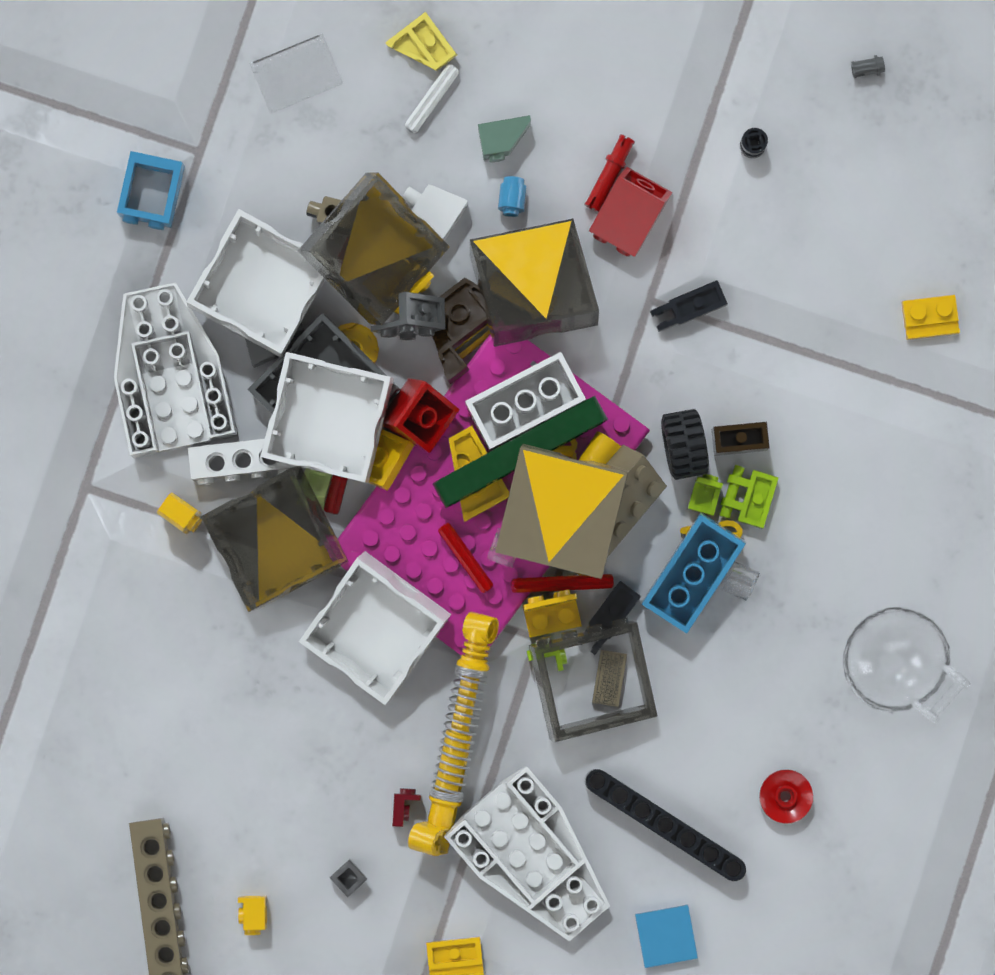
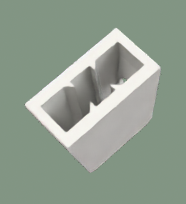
(437, 208)

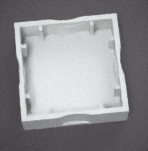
(257, 284)
(327, 417)
(375, 627)

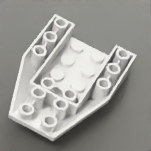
(168, 375)

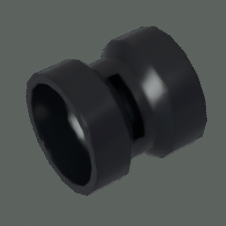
(751, 147)

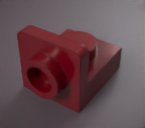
(401, 811)

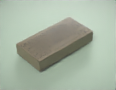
(609, 678)

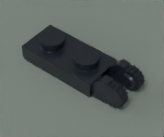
(692, 305)
(616, 606)

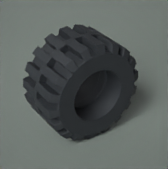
(685, 444)

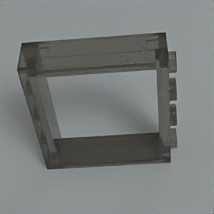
(572, 638)

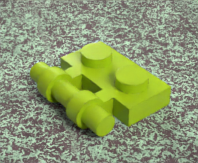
(756, 500)

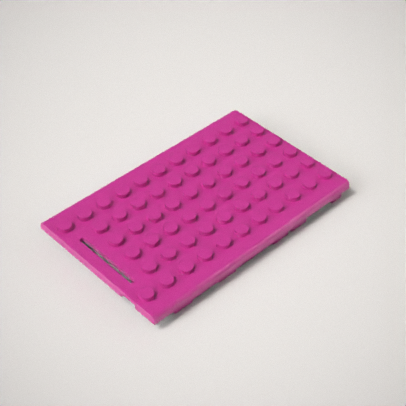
(403, 523)

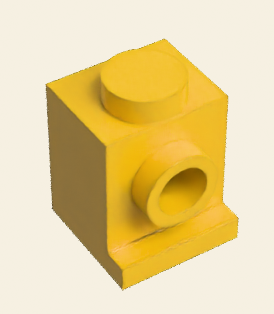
(253, 914)

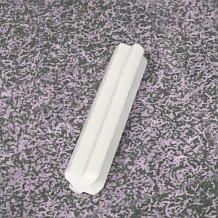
(432, 98)

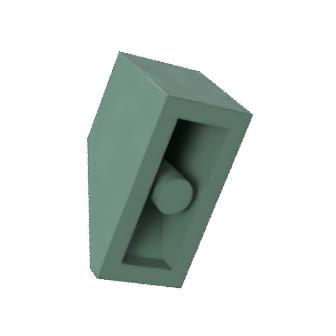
(501, 137)

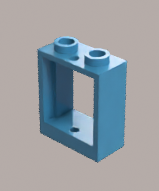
(157, 164)

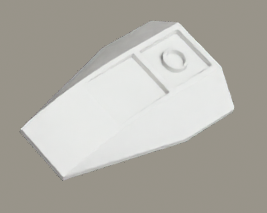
(530, 854)

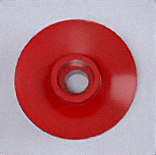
(800, 796)

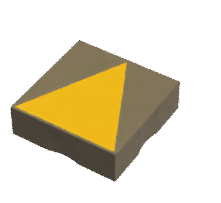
(561, 511)

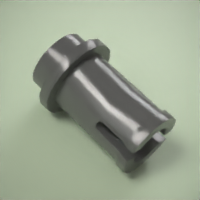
(868, 67)

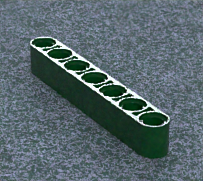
(503, 459)

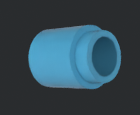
(512, 196)

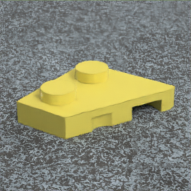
(423, 43)

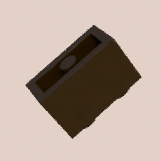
(740, 438)

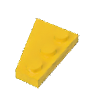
(464, 449)

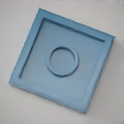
(666, 936)

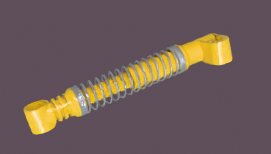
(446, 792)

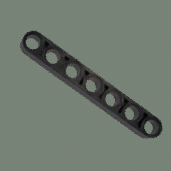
(678, 827)

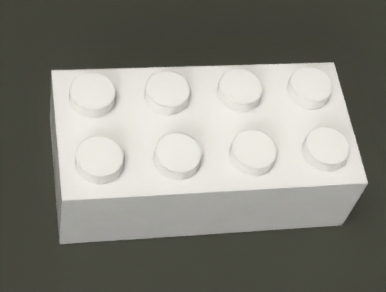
(524, 401)

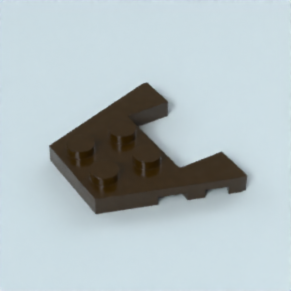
(463, 319)

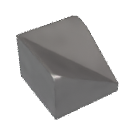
(348, 878)

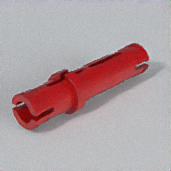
(614, 163)

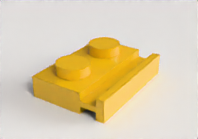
(930, 317)
(455, 957)

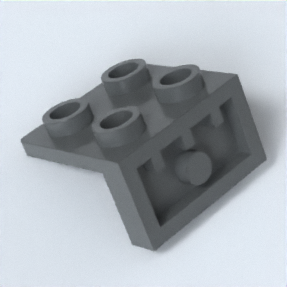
(417, 316)

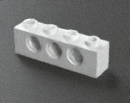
(201, 457)

